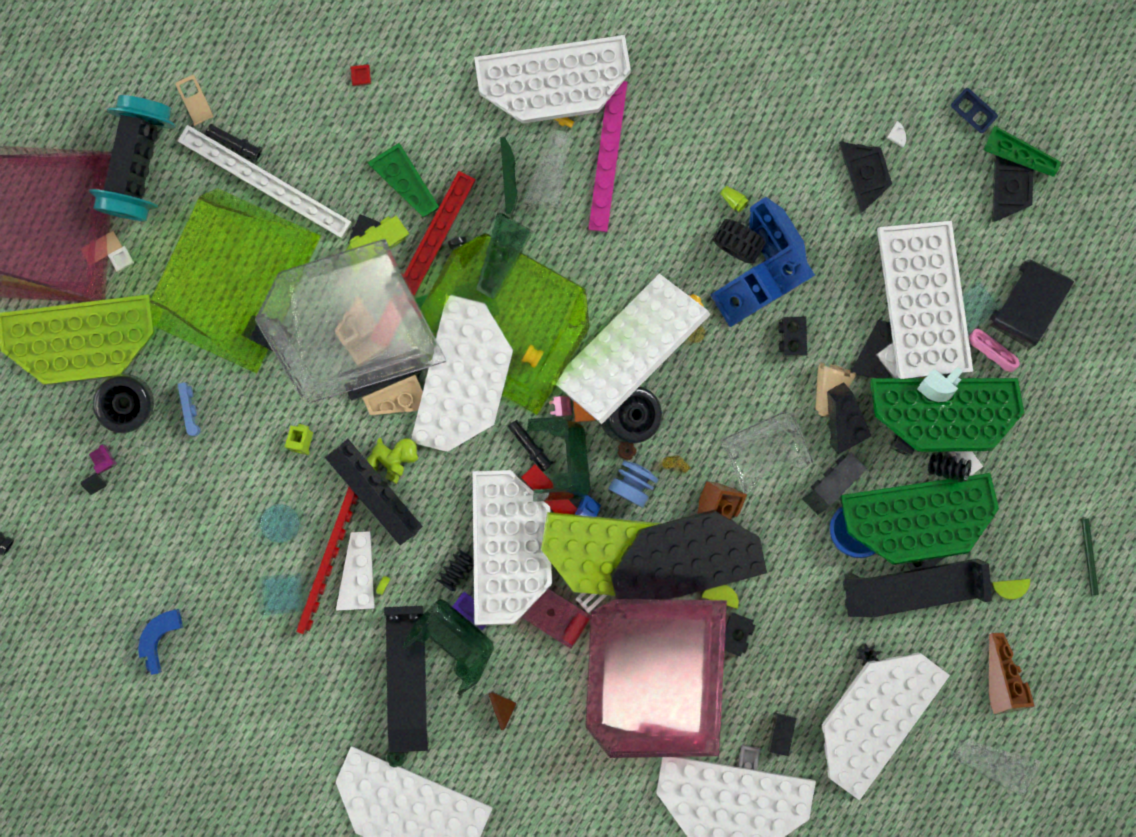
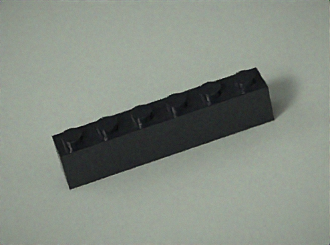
(373, 492)

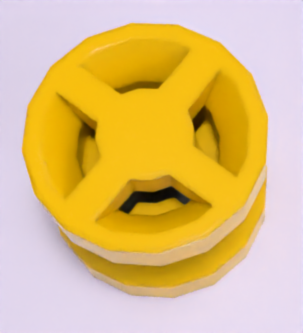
(532, 356)

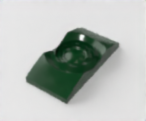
(509, 179)

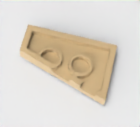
(397, 397)

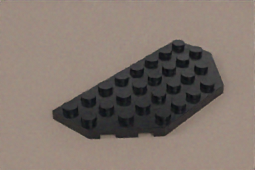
(687, 558)

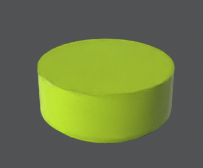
(383, 585)

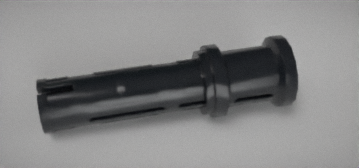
(241, 146)
(535, 453)

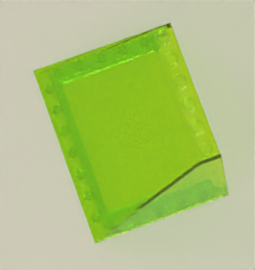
(224, 274)
(530, 309)

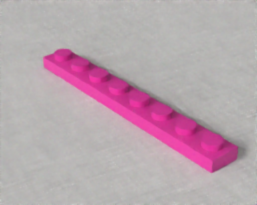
(607, 160)

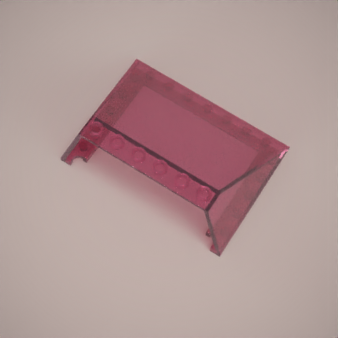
(48, 227)
(656, 677)

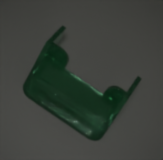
(576, 482)
(457, 638)

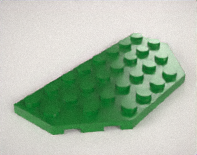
(969, 421)
(921, 518)

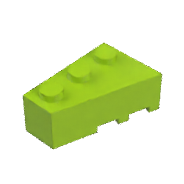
(390, 229)

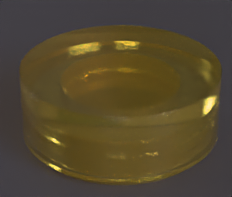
(697, 335)

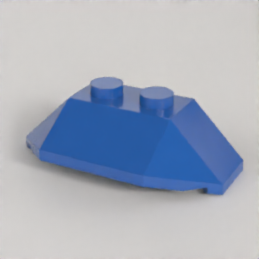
(775, 228)

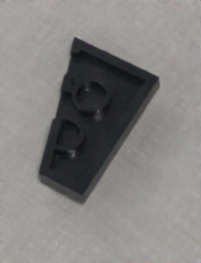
(868, 363)

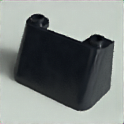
(1031, 303)

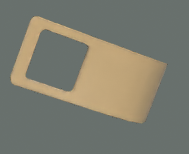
(196, 104)

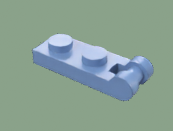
(189, 410)

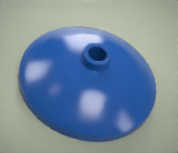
(845, 542)

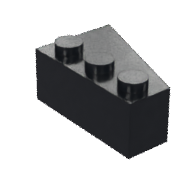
(846, 420)
(834, 483)

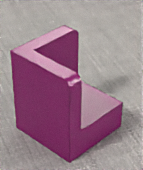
(102, 459)

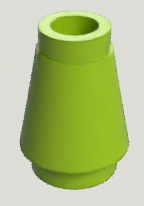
(734, 198)

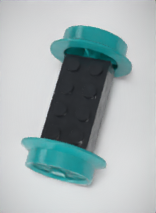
(131, 157)

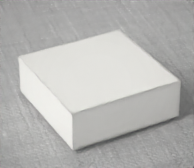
(121, 259)

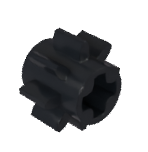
(873, 653)

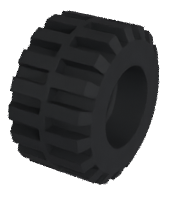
(739, 241)

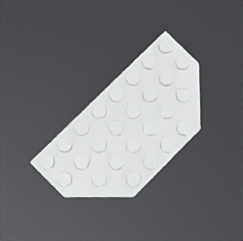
(554, 78)
(467, 389)
(507, 548)
(877, 717)
(732, 800)
(404, 804)

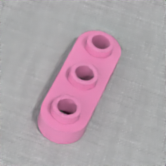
(994, 350)

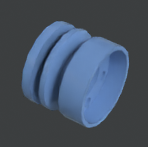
(633, 483)

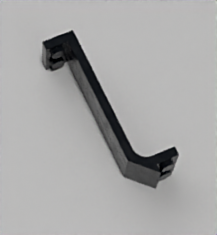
(917, 588)
(405, 682)

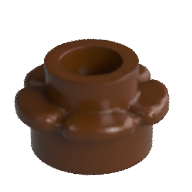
(627, 456)

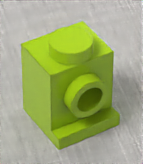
(293, 439)

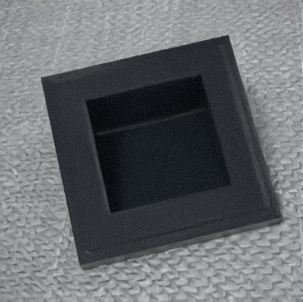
(93, 483)

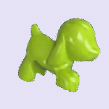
(404, 451)

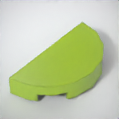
(1011, 588)
(722, 593)

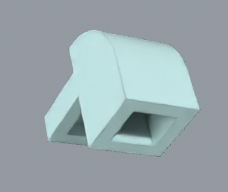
(938, 387)

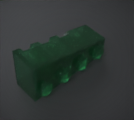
(504, 250)

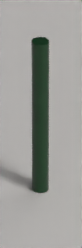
(1090, 556)

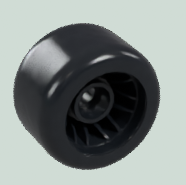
(111, 412)
(647, 419)

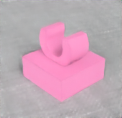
(562, 406)

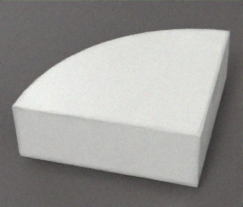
(898, 134)

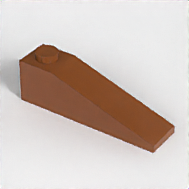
(1006, 687)

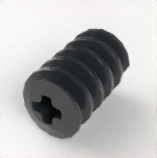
(949, 468)
(455, 570)

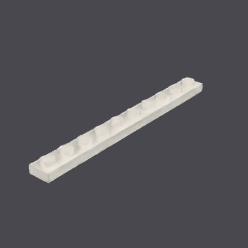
(264, 181)

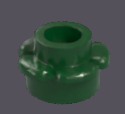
(394, 763)

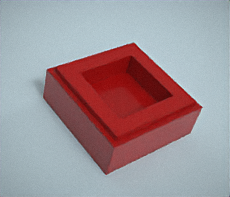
(360, 75)

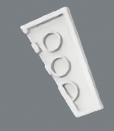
(357, 578)

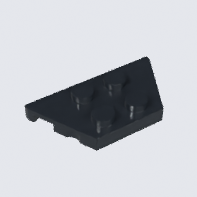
(866, 172)
(1011, 188)

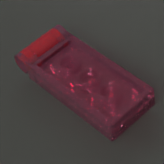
(564, 625)

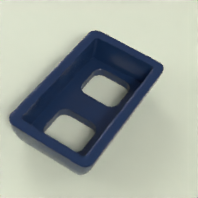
(978, 105)

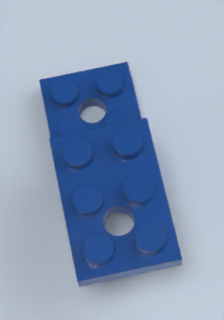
(762, 284)

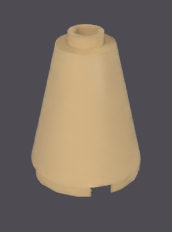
(827, 379)

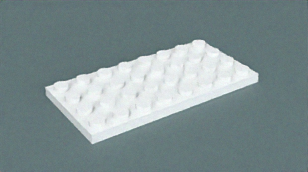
(924, 299)
(631, 347)

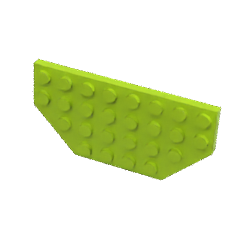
(77, 338)
(588, 548)

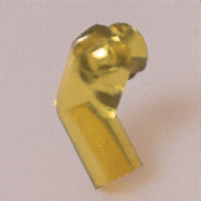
(675, 461)

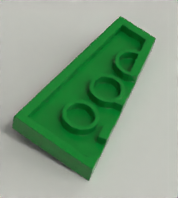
(1020, 152)
(402, 176)

